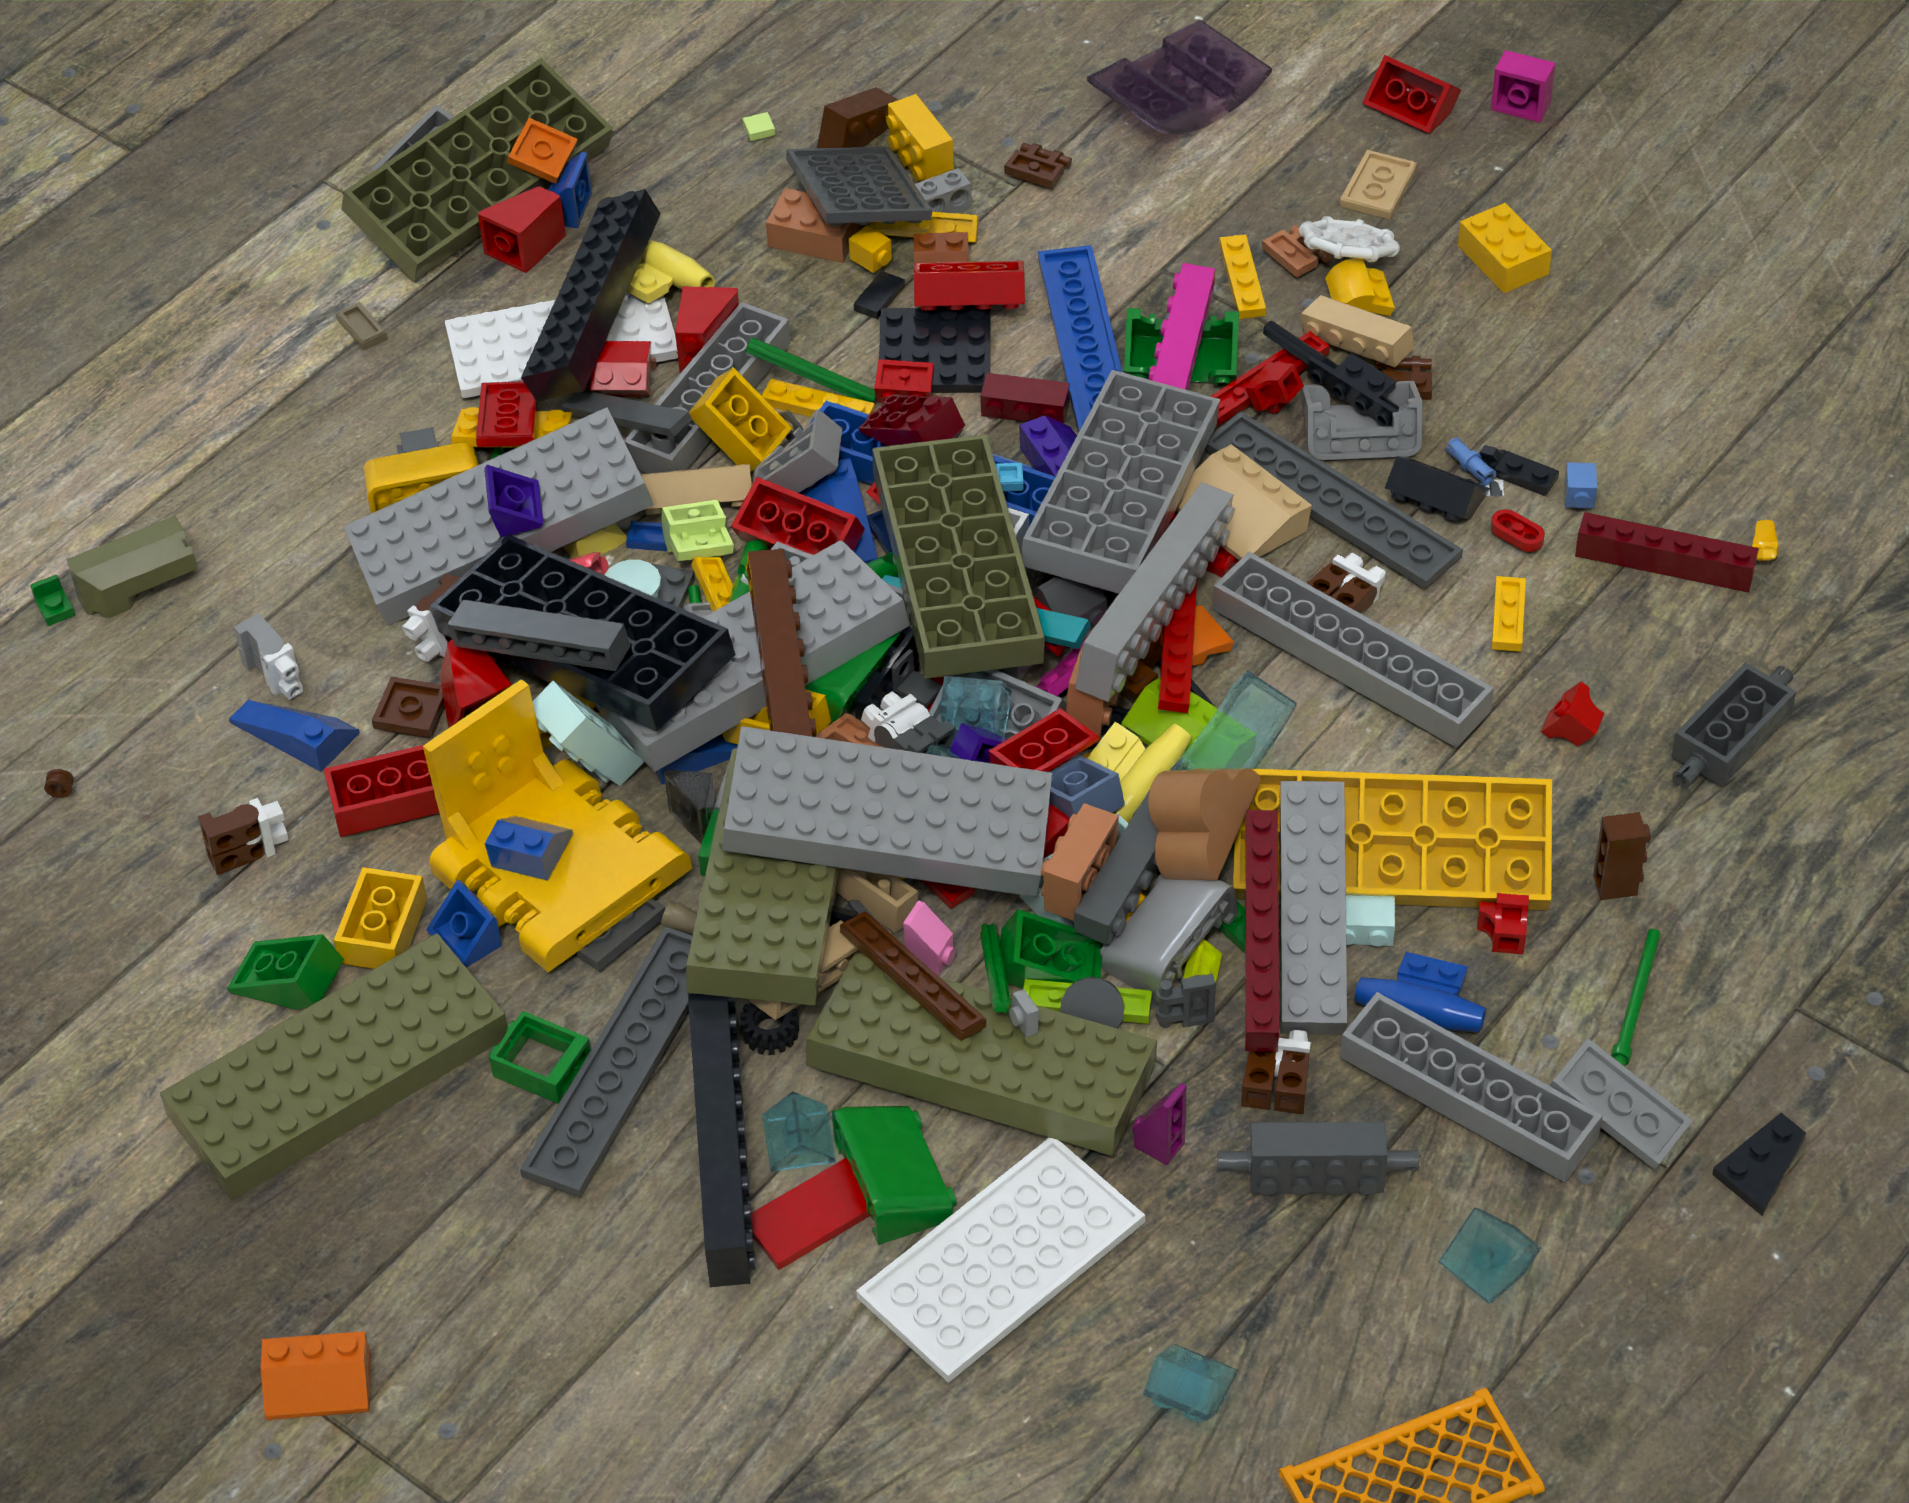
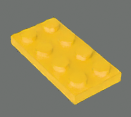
(546, 422)

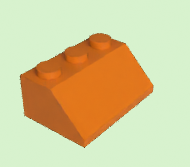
(315, 1375)

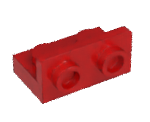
(903, 378)

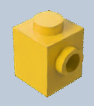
(870, 249)

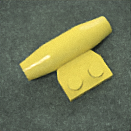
(663, 267)
(1138, 766)

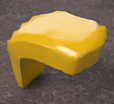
(1766, 540)

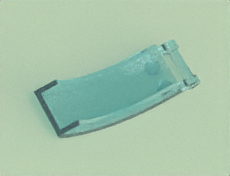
(1240, 728)

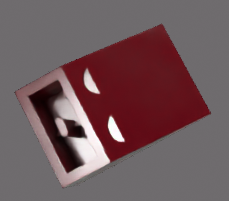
(913, 420)

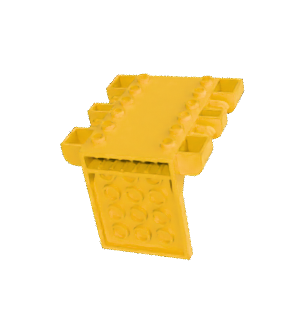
(497, 770)

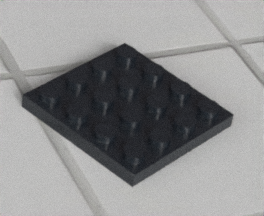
(948, 338)

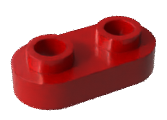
(1517, 530)

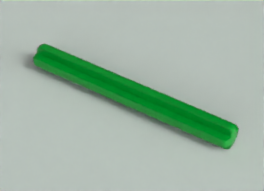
(810, 370)
(995, 968)

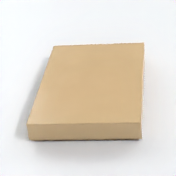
(1378, 184)

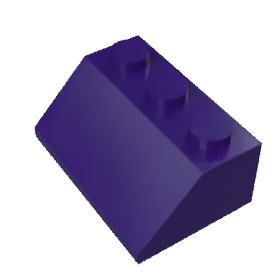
(1046, 443)

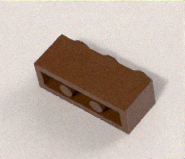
(1620, 855)

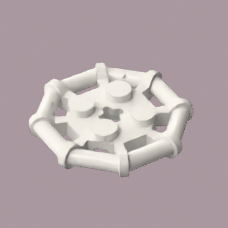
(1349, 239)

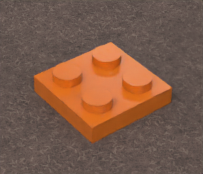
(542, 150)

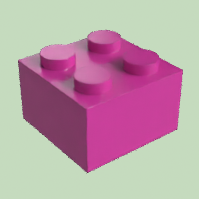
(1523, 86)

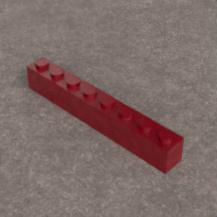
(1261, 931)

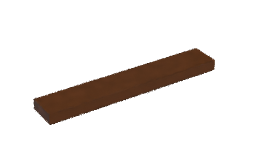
(913, 976)

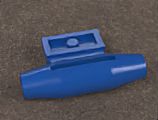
(1429, 989)

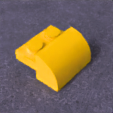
(1360, 287)

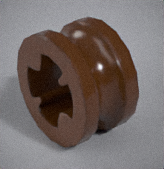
(59, 783)

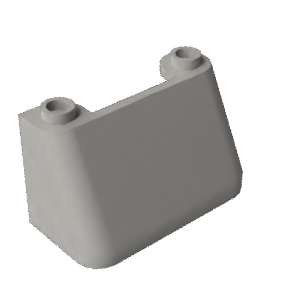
(1347, 434)
(1167, 930)

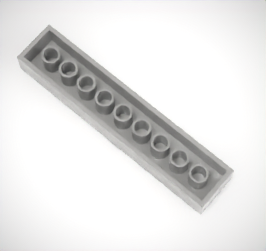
(1154, 592)
(1353, 649)

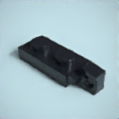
(1520, 470)

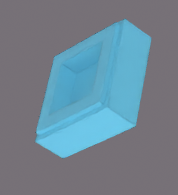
(1010, 476)

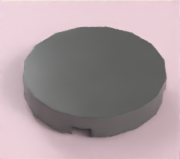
(1094, 1001)

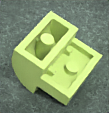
(696, 530)

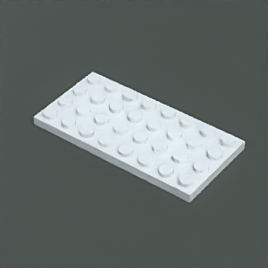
(500, 342)
(1000, 1258)

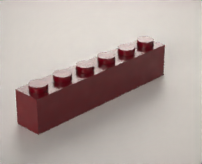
(1666, 552)

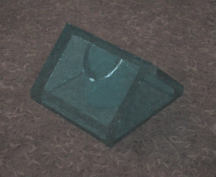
(798, 1133)

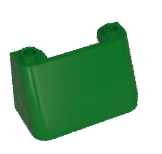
(1216, 354)
(848, 679)
(893, 1169)

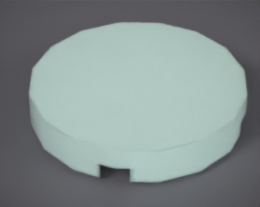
(638, 575)

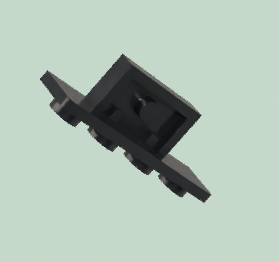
(1357, 385)

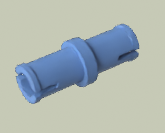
(1470, 461)

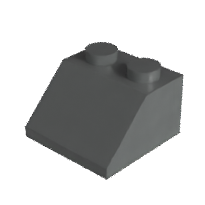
(1073, 599)

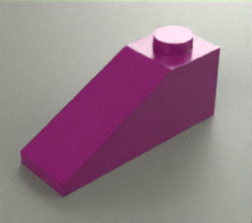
(1163, 1126)

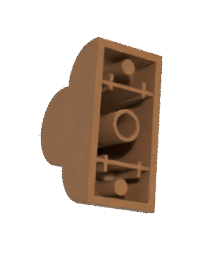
(1198, 818)

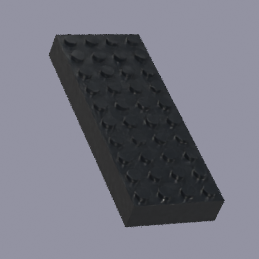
(669, 648)

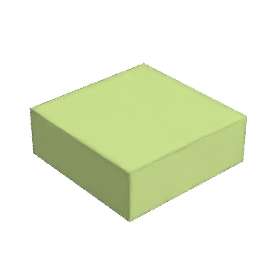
(759, 126)

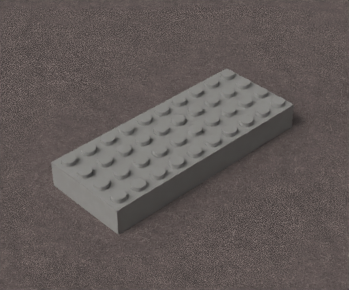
(1120, 481)
(447, 528)
(841, 615)
(888, 811)

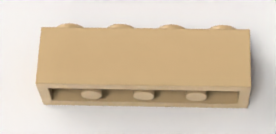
(1358, 330)
(698, 485)
(882, 895)
(836, 959)

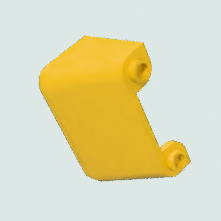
(405, 474)

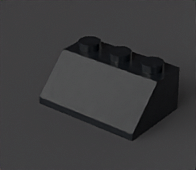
(1435, 488)

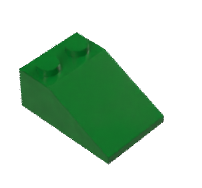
(1046, 951)
(287, 971)

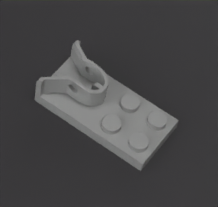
(1629, 1107)

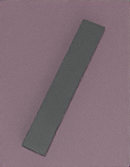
(629, 412)

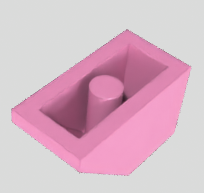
(928, 938)

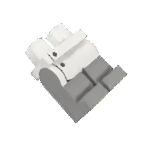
(265, 650)

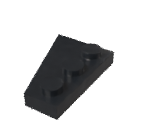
(881, 681)
(1761, 1162)

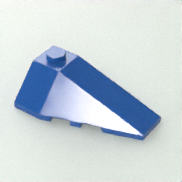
(843, 493)
(301, 734)

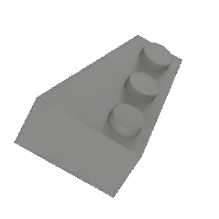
(806, 458)

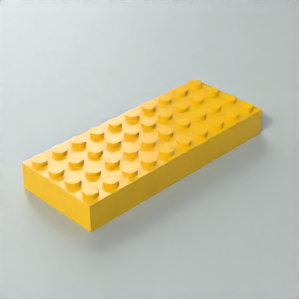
(1432, 836)

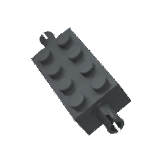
(1733, 724)
(1318, 1158)

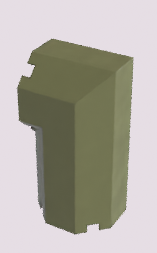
(122, 568)

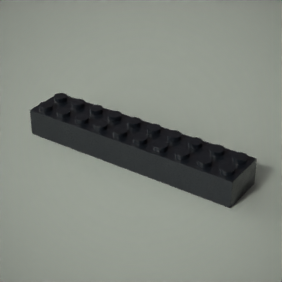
(591, 296)
(721, 1140)

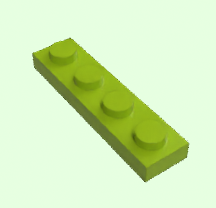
(1049, 995)

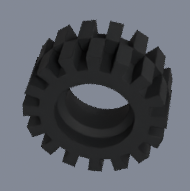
(768, 1039)

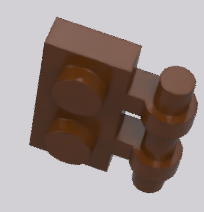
(1037, 165)
(1422, 379)

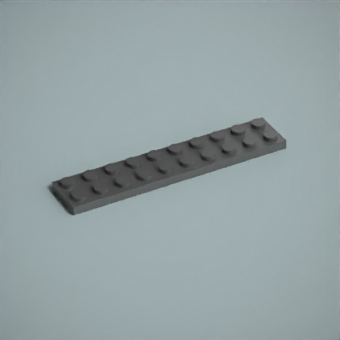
(1343, 503)
(614, 1070)

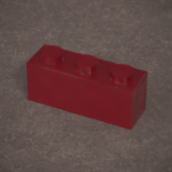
(1024, 398)

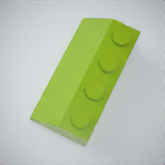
(1151, 722)

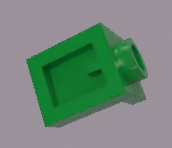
(52, 600)

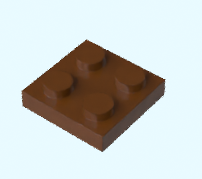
(409, 707)

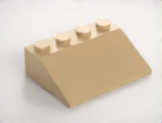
(1265, 508)

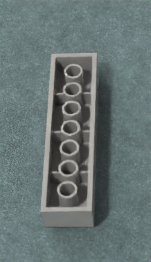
(721, 353)
(1312, 908)
(1471, 1086)

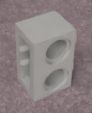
(947, 192)

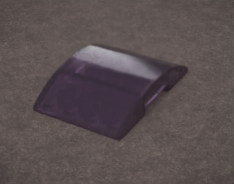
(1186, 81)

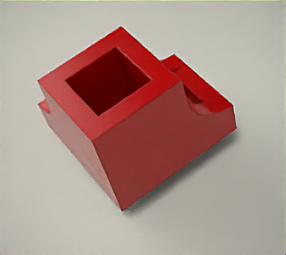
(1274, 387)
(1574, 716)
(1505, 922)

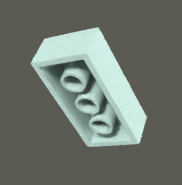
(585, 735)

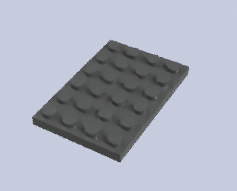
(858, 185)

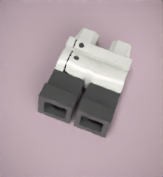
(905, 725)

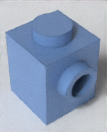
(1580, 485)

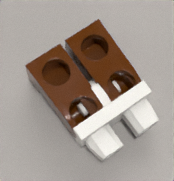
(1349, 582)
(423, 624)
(242, 834)
(1287, 1064)

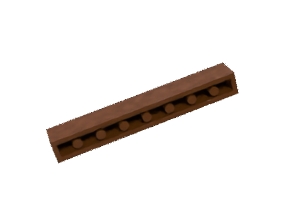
(778, 643)

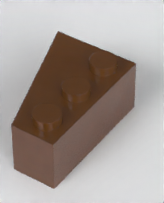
(855, 120)

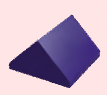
(512, 501)

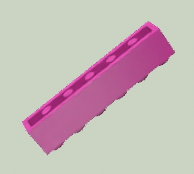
(1184, 326)

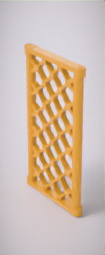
(1429, 1421)

